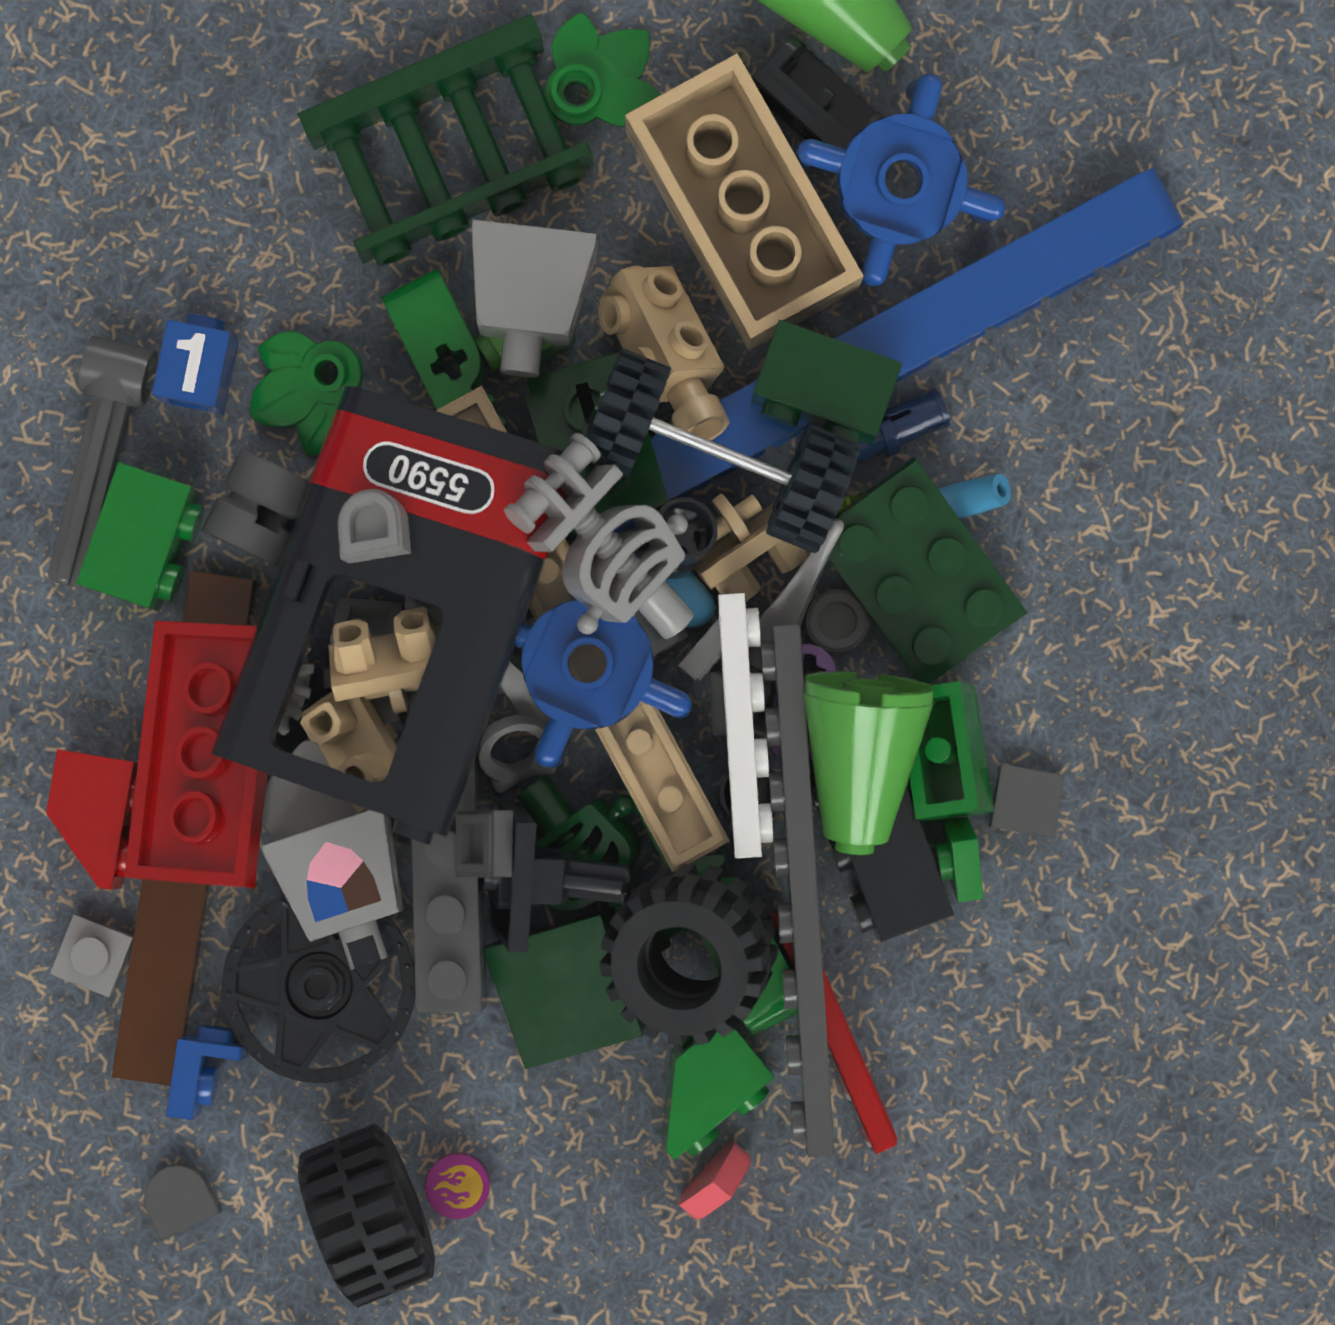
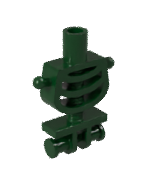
(559, 824)

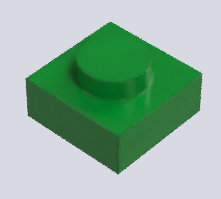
(959, 859)

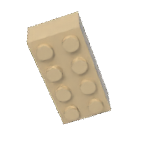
(742, 201)

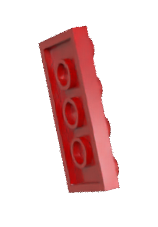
(193, 810)

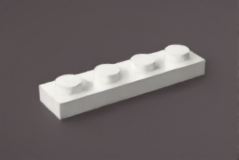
(742, 697)

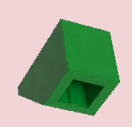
(707, 1087)

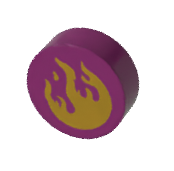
(457, 1185)

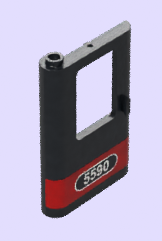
(461, 559)

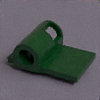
(563, 406)

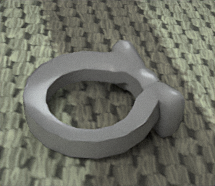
(507, 775)

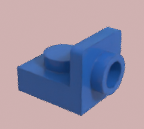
(192, 1078)

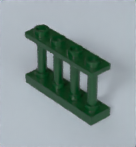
(397, 102)

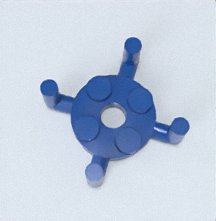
(862, 184)
(593, 704)

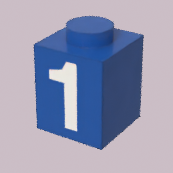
(196, 364)

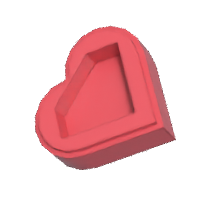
(716, 1181)

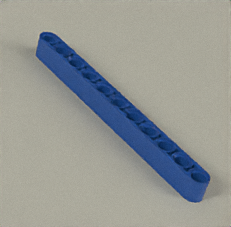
(954, 312)

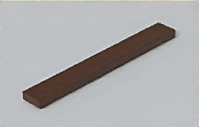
(171, 912)

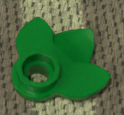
(603, 65)
(295, 386)

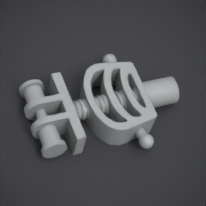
(618, 578)

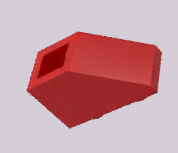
(93, 811)

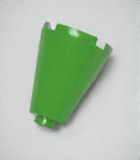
(858, 30)
(863, 751)

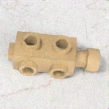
(659, 322)

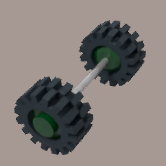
(809, 489)

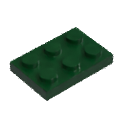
(921, 573)

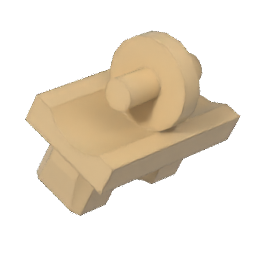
(739, 542)
(382, 663)
(351, 737)

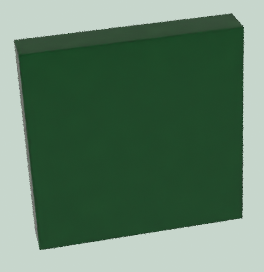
(558, 993)

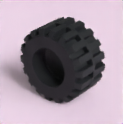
(662, 995)
(365, 1215)

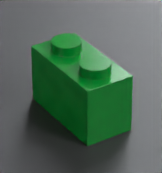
(141, 538)
(951, 763)

